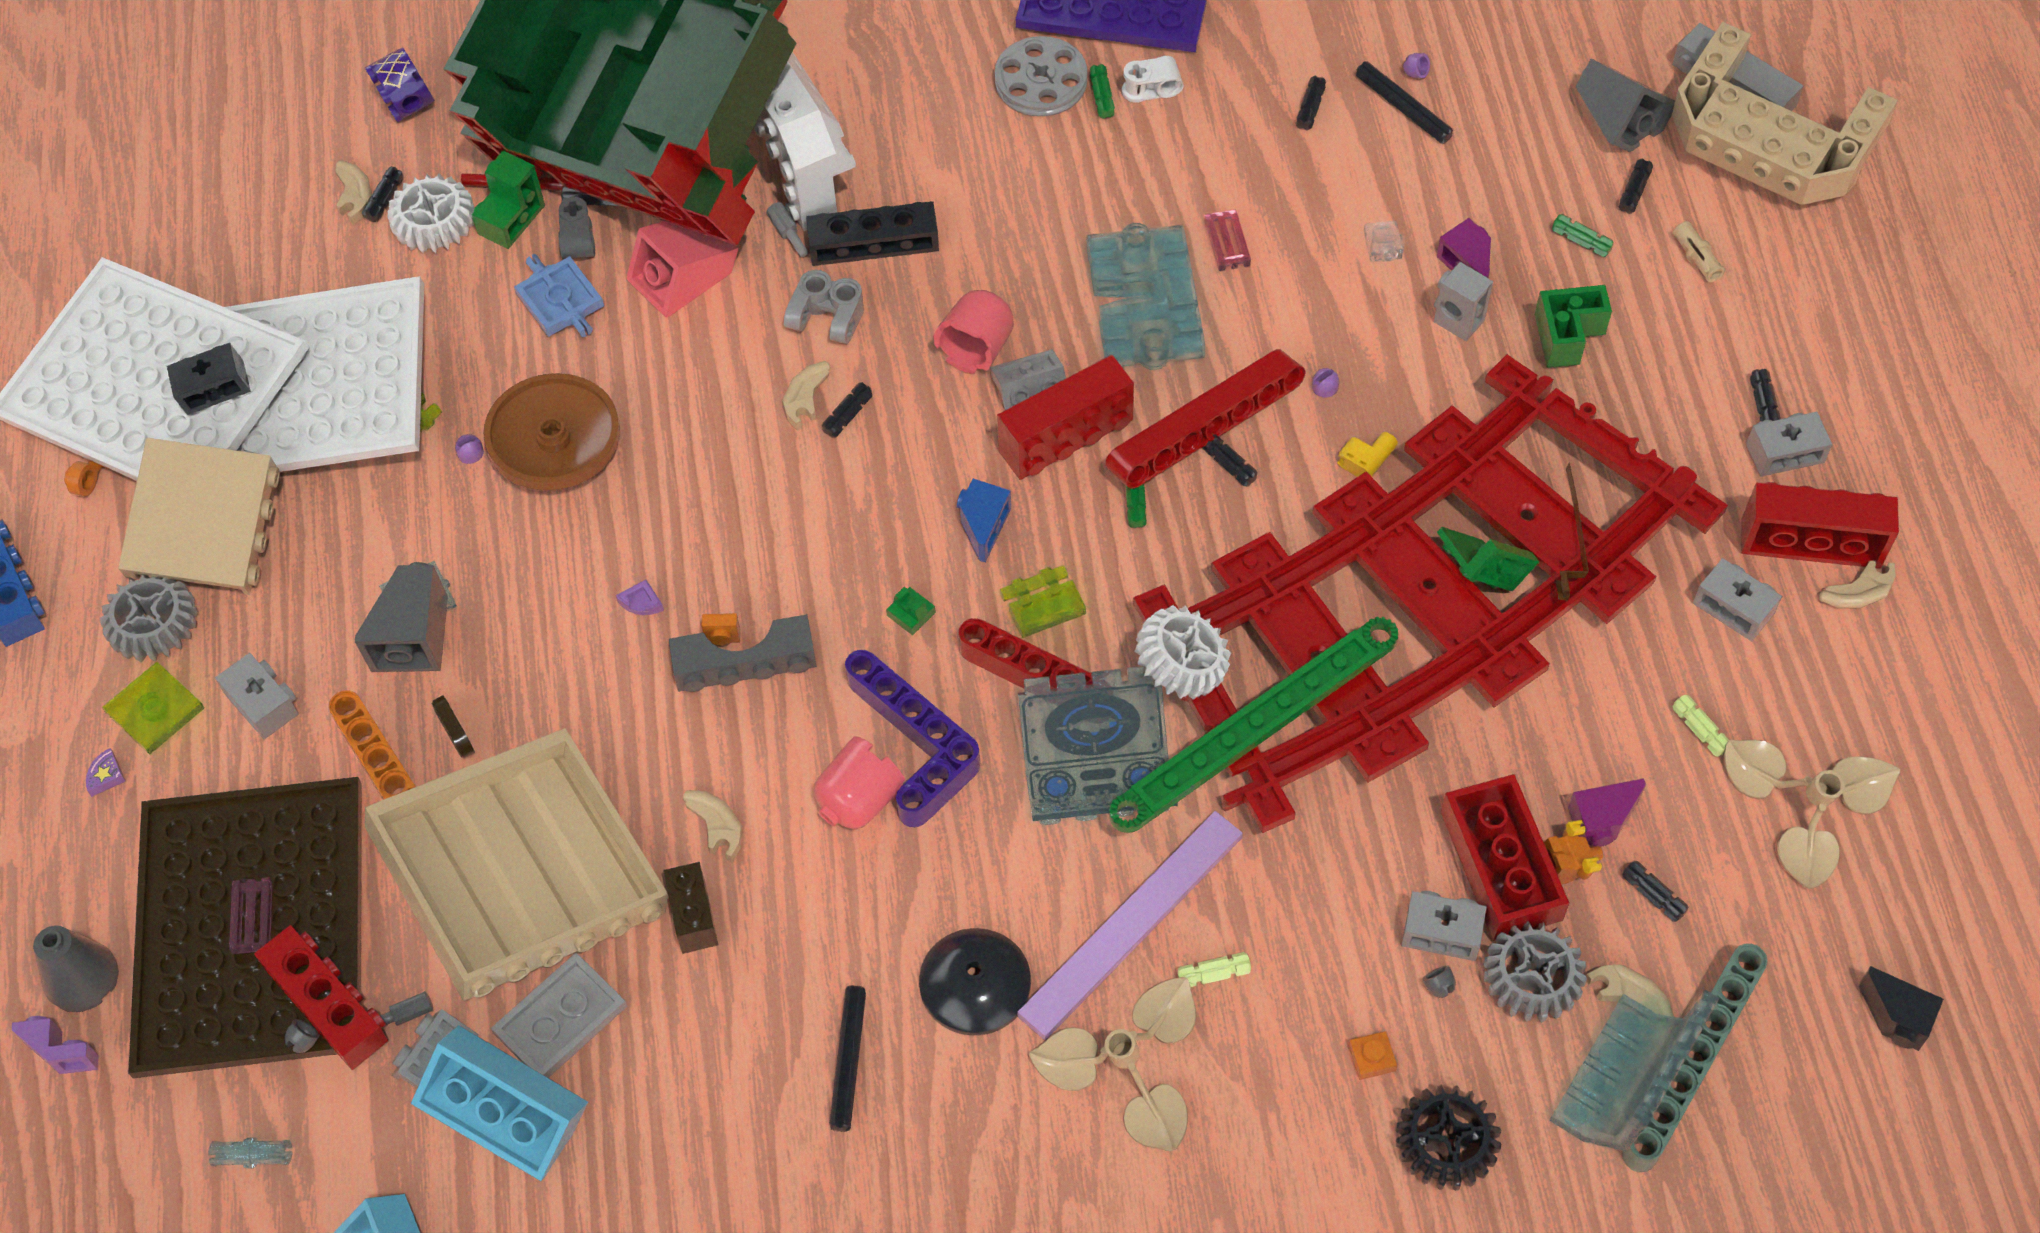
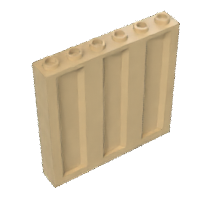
(515, 863)

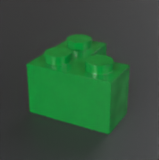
(512, 200)
(1567, 318)

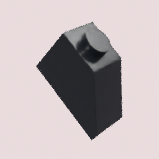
(1900, 1008)

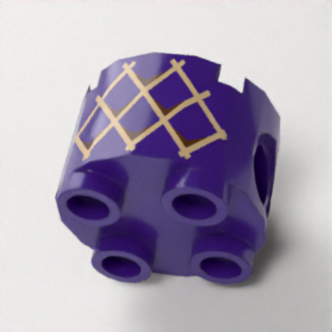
(400, 84)

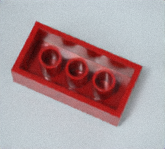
(1066, 417)
(1819, 525)
(1504, 855)

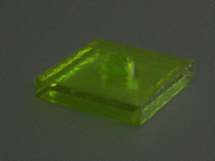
(153, 707)

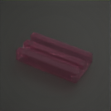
(1232, 260)
(250, 889)

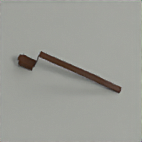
(1562, 585)

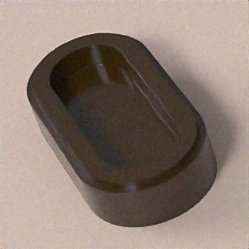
(452, 727)

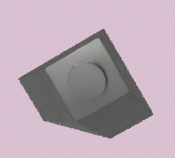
(1623, 106)

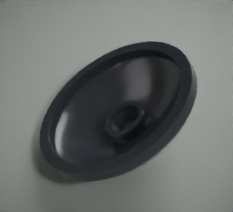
(980, 1001)

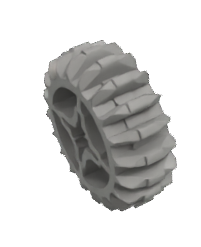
(142, 635)
(1557, 956)

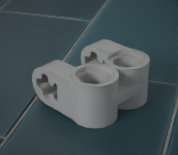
(820, 295)

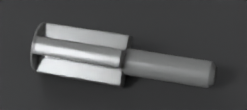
(786, 226)

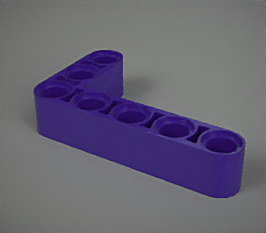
(919, 730)

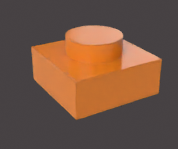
(721, 628)
(1372, 1055)

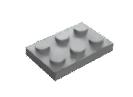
(559, 1016)

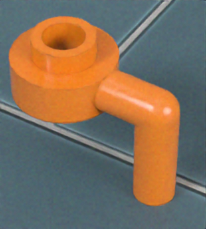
(82, 477)

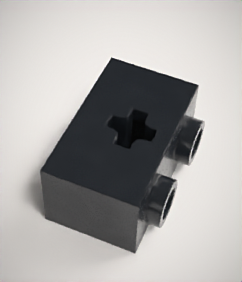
(208, 378)

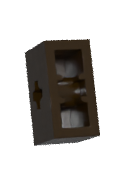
(690, 907)

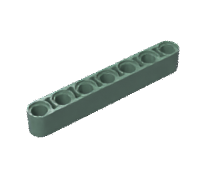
(1708, 1044)

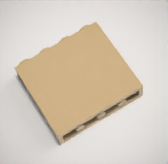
(199, 514)

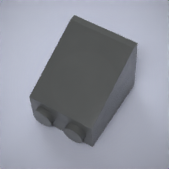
(406, 622)

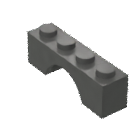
(783, 650)

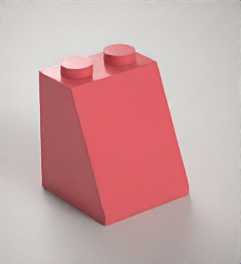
(677, 264)

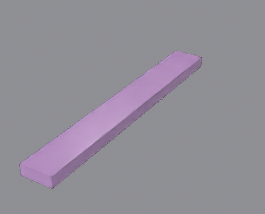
(1129, 925)

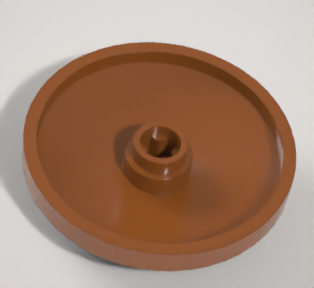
(551, 431)

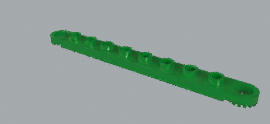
(1253, 724)

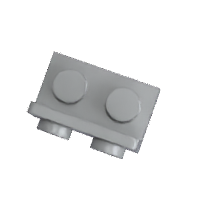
(1027, 376)
(413, 1061)

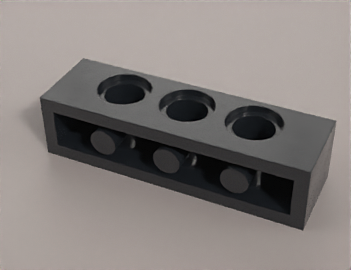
(872, 233)

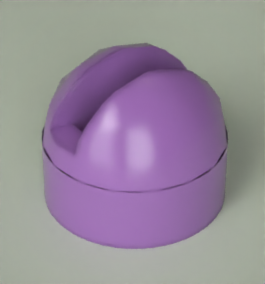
(1417, 65)
(1328, 386)
(469, 449)

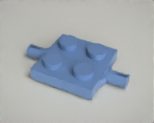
(559, 296)

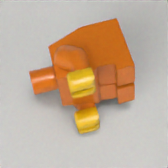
(1572, 854)

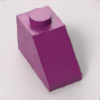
(1467, 245)
(1605, 809)

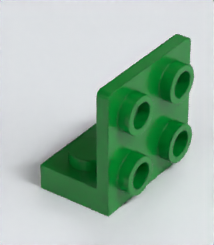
(1488, 562)

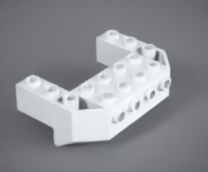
(805, 141)

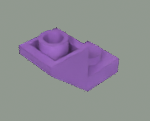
(46, 1041)

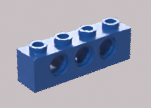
(18, 610)

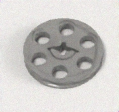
(1040, 86)

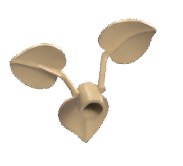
(1805, 853)
(1070, 1059)

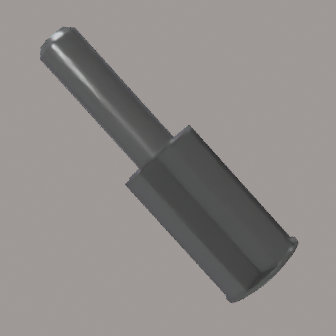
(408, 1009)

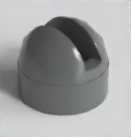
(1440, 982)
(301, 1035)

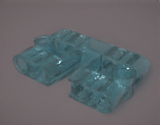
(1166, 314)

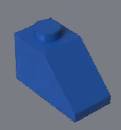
(983, 514)

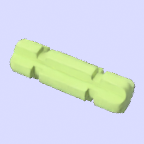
(1701, 724)
(1216, 969)

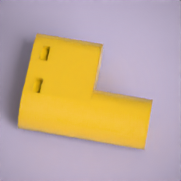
(1361, 457)

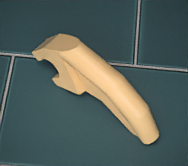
(356, 191)
(800, 393)
(1864, 591)
(721, 821)
(1626, 981)

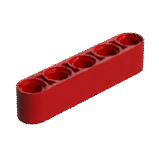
(1024, 655)

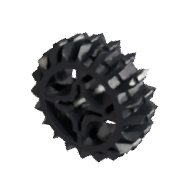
(1477, 1130)

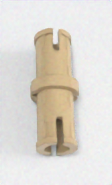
(1709, 266)

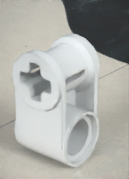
(1153, 77)

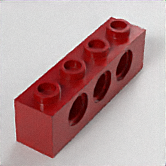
(351, 1041)

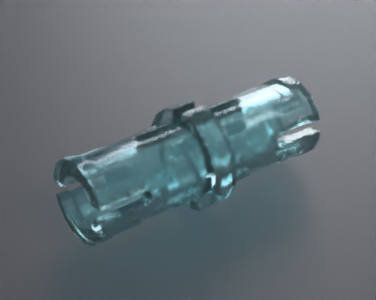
(250, 1153)

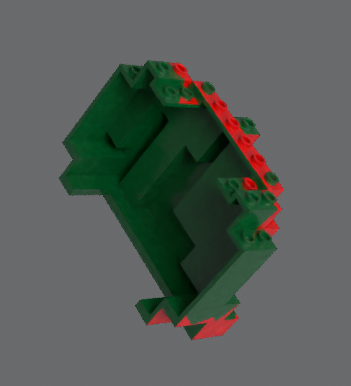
(626, 98)

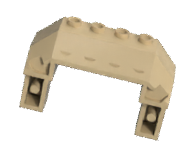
(1767, 140)

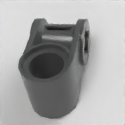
(576, 229)

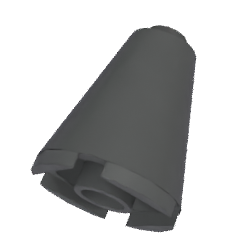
(74, 969)

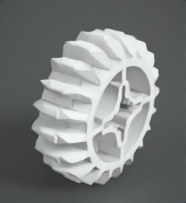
(413, 221)
(1182, 652)

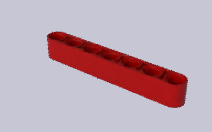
(1208, 414)

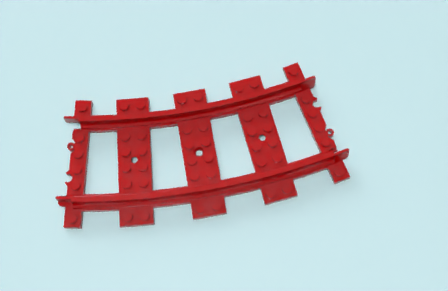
(1476, 639)

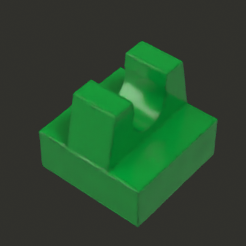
(910, 610)

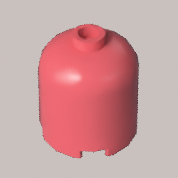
(975, 331)
(856, 785)

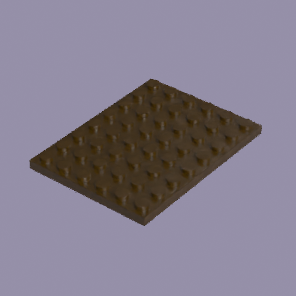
(189, 993)

